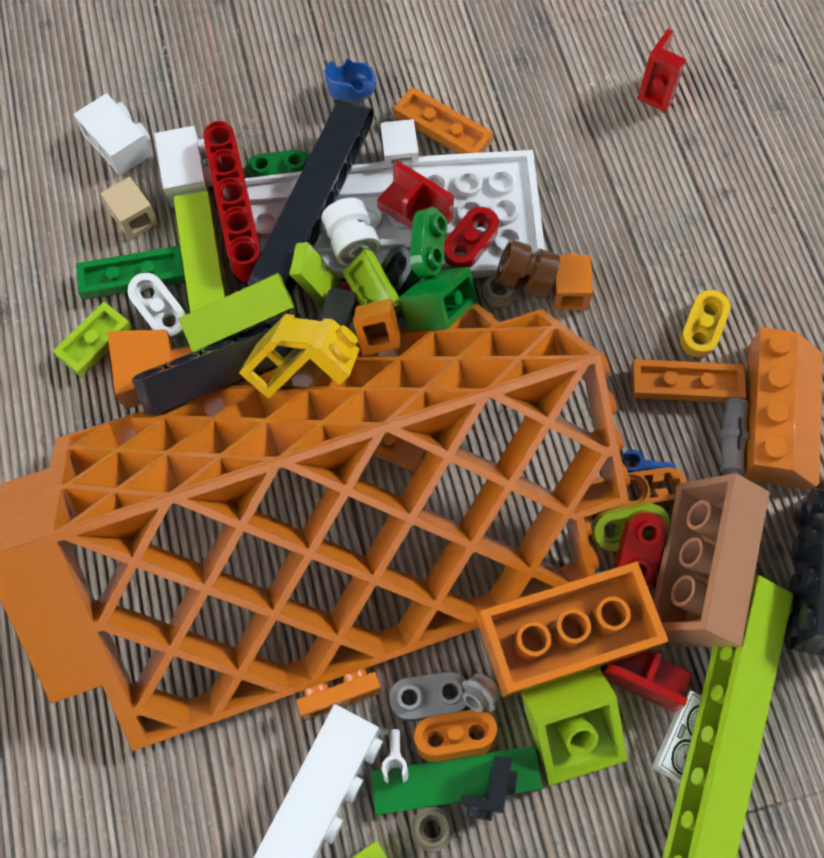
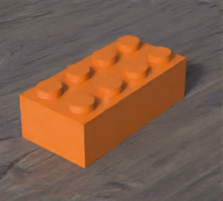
(570, 629)

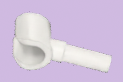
(394, 759)

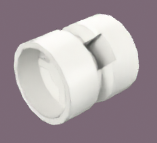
(349, 229)

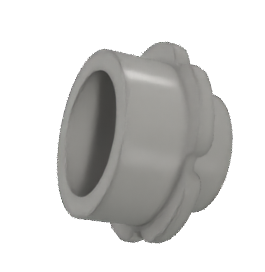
(480, 693)

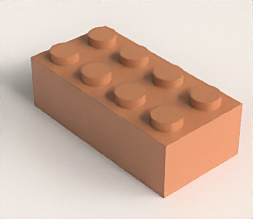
(710, 561)

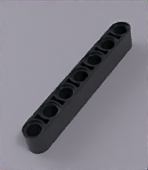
(315, 190)

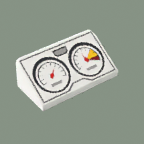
(676, 743)

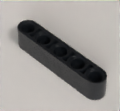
(201, 371)

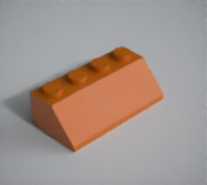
(783, 409)

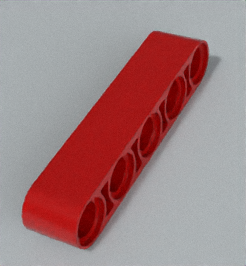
(231, 185)

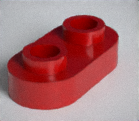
(469, 240)
(636, 548)

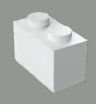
(114, 133)
(182, 162)

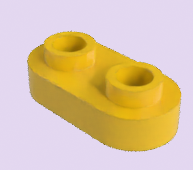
(705, 326)

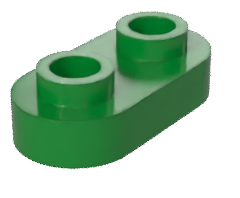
(276, 163)
(427, 242)

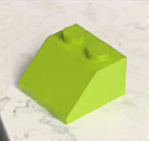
(575, 725)

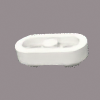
(157, 307)

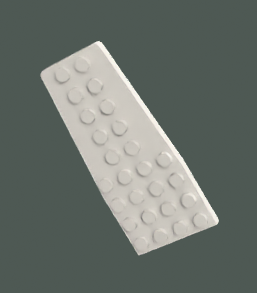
(487, 179)

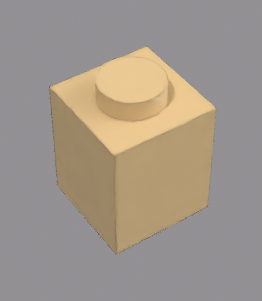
(129, 208)

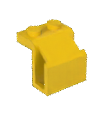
(324, 342)

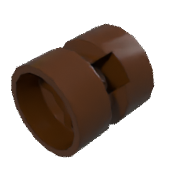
(528, 269)

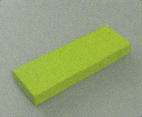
(236, 312)

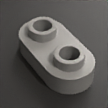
(429, 694)

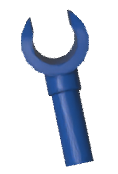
(644, 464)

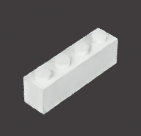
(322, 787)

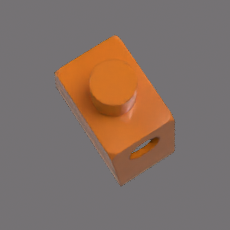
(135, 353)

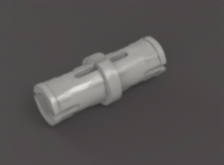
(734, 436)

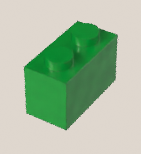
(438, 300)

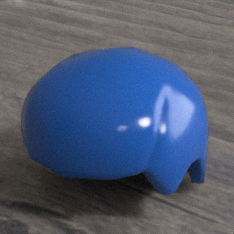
(350, 81)

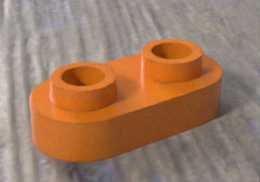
(455, 733)

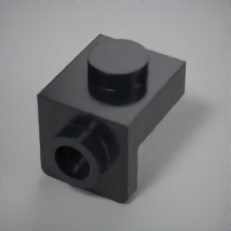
(501, 784)

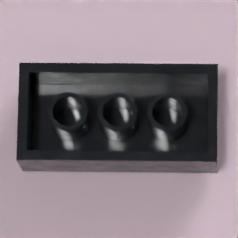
(807, 584)

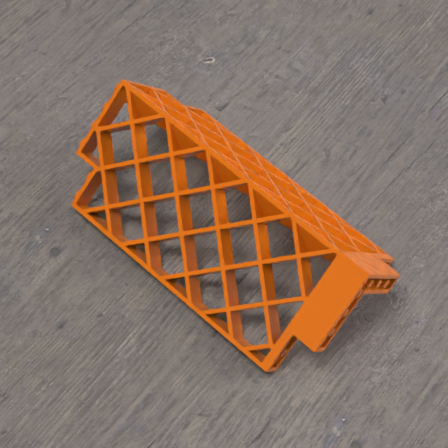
(219, 459)

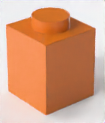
(573, 283)
(377, 327)

